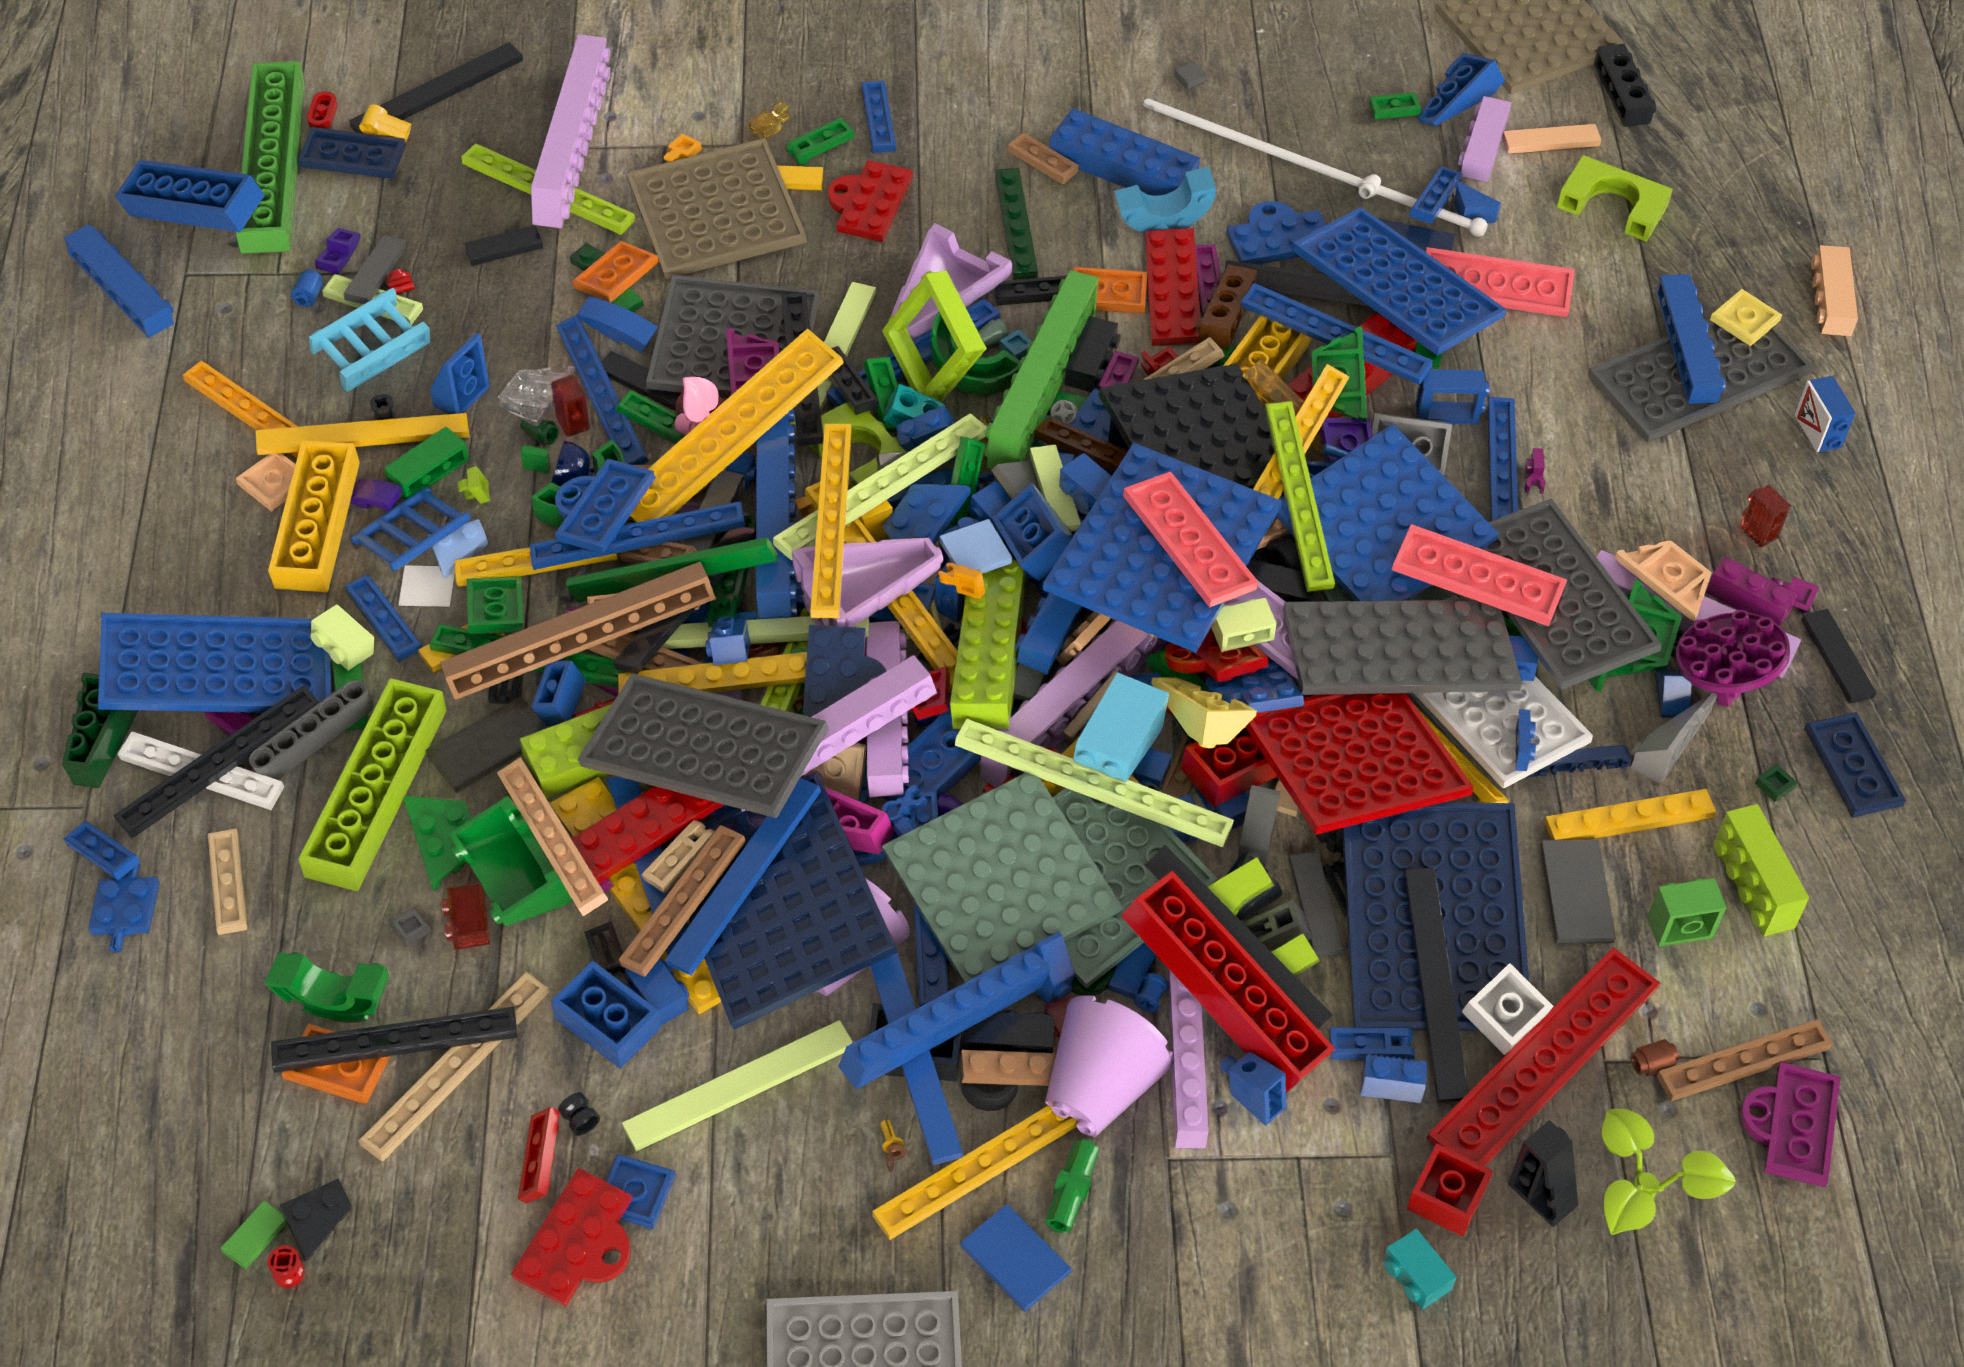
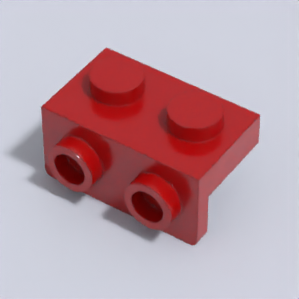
(938, 702)

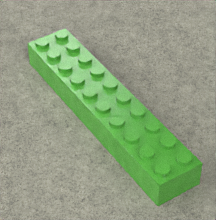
(273, 153)
(1041, 371)

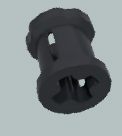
(382, 407)

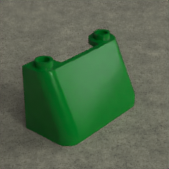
(509, 864)

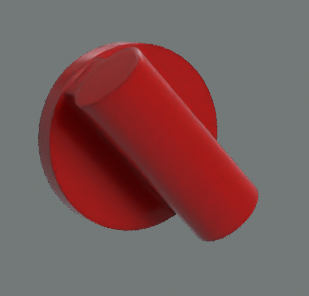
(400, 281)

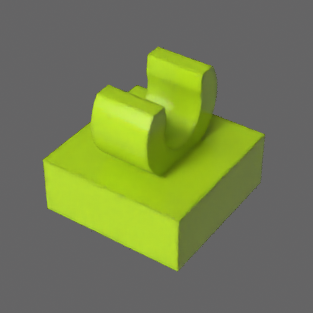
(475, 486)

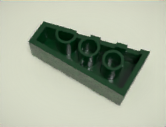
(94, 736)

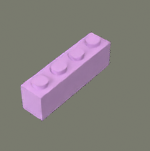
(1484, 139)

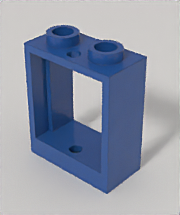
(1452, 382)

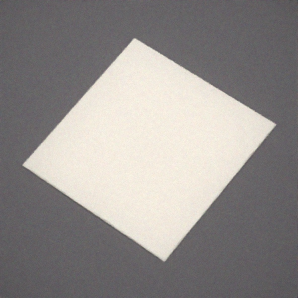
(426, 586)

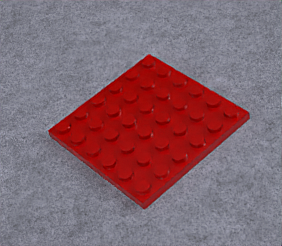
(1357, 758)

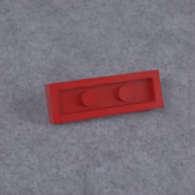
(539, 1155)

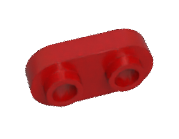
(322, 110)

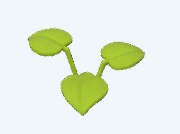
(1633, 1205)

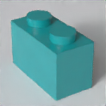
(1419, 1269)

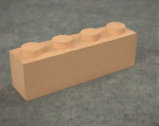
(1834, 290)

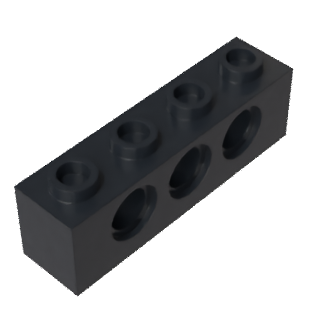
(1624, 85)

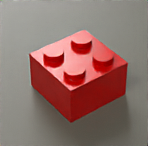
(1449, 1190)

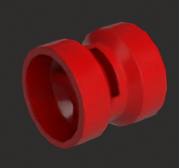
(286, 1274)

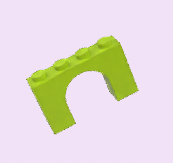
(1596, 177)
(864, 430)
(1246, 884)

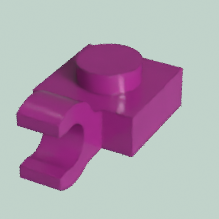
(1535, 467)
(1805, 590)

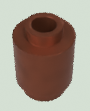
(1654, 1057)

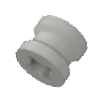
(1059, 409)

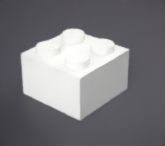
(1507, 1009)

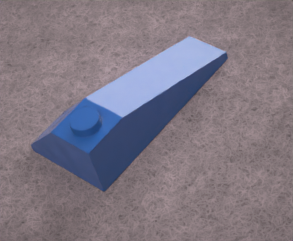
(1465, 85)

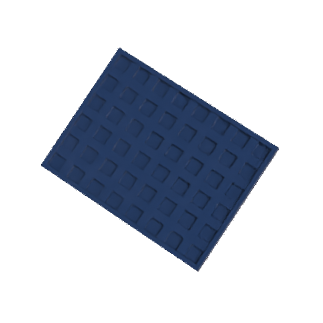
(802, 920)

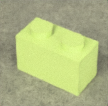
(1244, 624)
(342, 637)

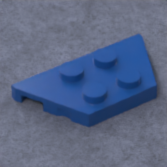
(926, 511)

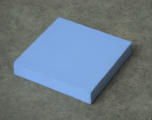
(976, 547)

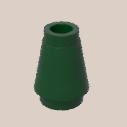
(544, 433)

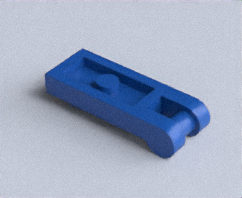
(1357, 1042)

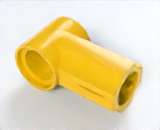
(378, 122)

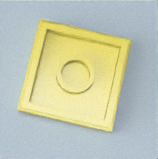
(1746, 317)

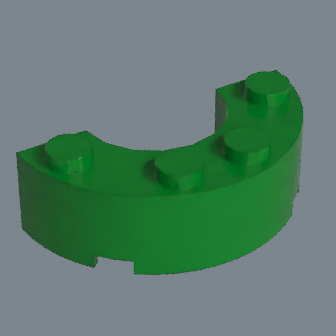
(985, 376)
(544, 500)
(328, 993)

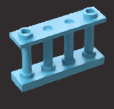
(373, 361)

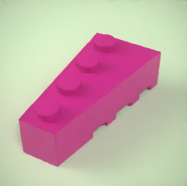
(863, 825)

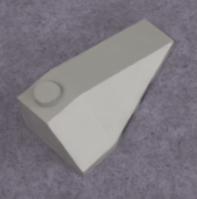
(1665, 744)

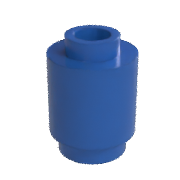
(307, 288)

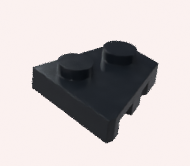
(315, 1215)

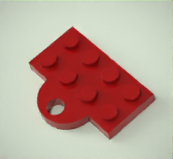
(869, 199)
(1218, 664)
(576, 1239)

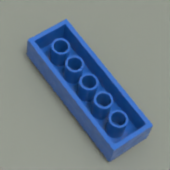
(1121, 154)
(189, 195)

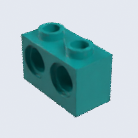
(907, 404)

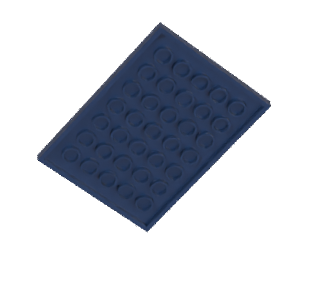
(1478, 897)

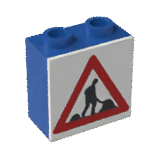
(1824, 413)

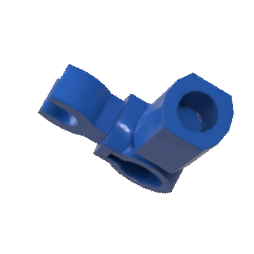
(900, 809)

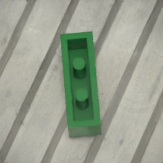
(427, 462)

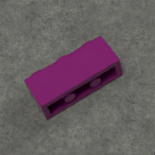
(1750, 591)

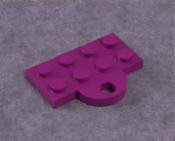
(1795, 1123)

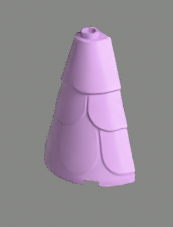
(968, 273)
(871, 575)

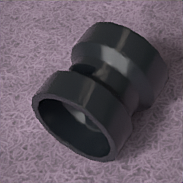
(579, 1114)

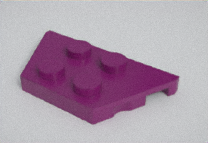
(747, 356)

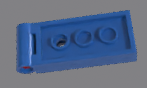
(933, 762)

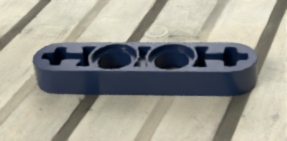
(1587, 758)

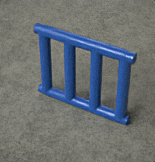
(405, 509)

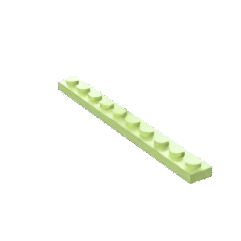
(887, 481)
(1093, 783)

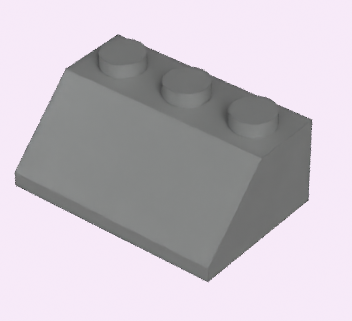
(1428, 436)

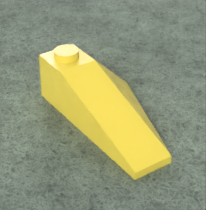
(1204, 713)

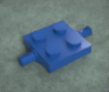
(124, 907)

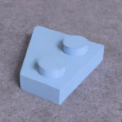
(459, 545)

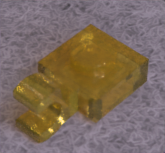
(769, 123)

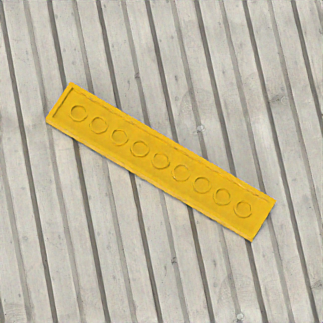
(736, 425)
(586, 807)

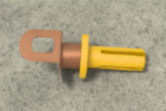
(892, 1145)

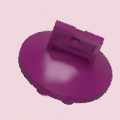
(1732, 653)

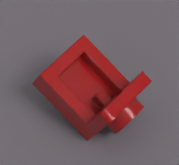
(1157, 361)

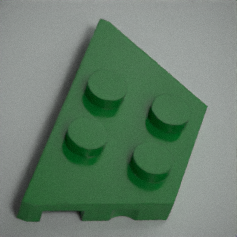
(1348, 357)
(1663, 623)
(432, 823)

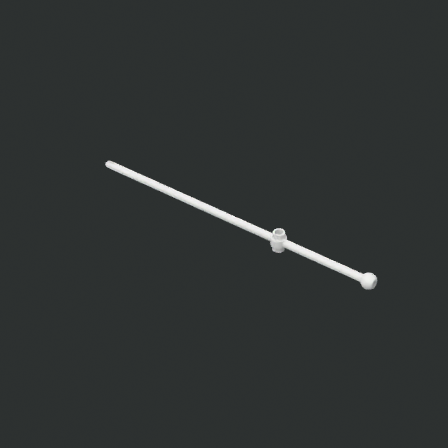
(1367, 187)

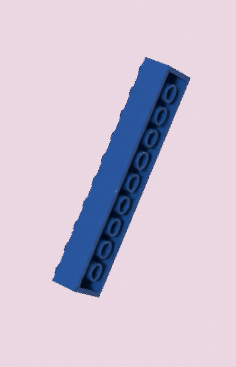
(774, 516)

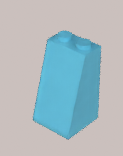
(1122, 727)

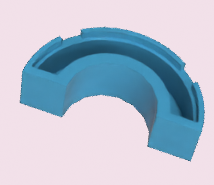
(1172, 210)

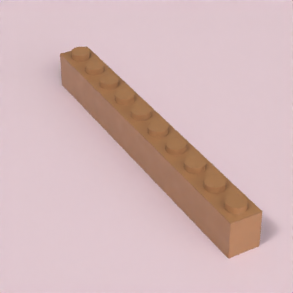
(577, 630)

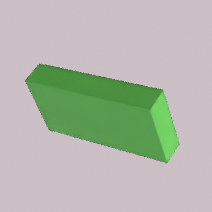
(254, 1235)

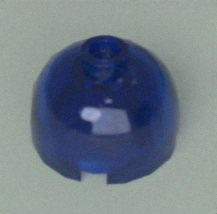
(571, 463)

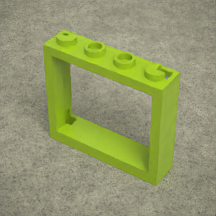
(959, 324)

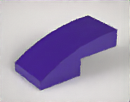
(339, 250)
(375, 493)

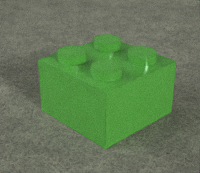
(1686, 912)

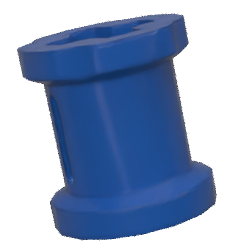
(1151, 992)

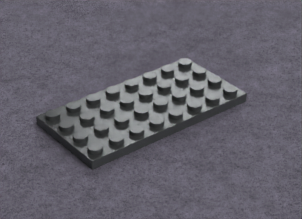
(1651, 393)
(1594, 620)
(1400, 647)
(704, 745)

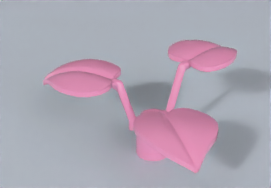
(698, 399)

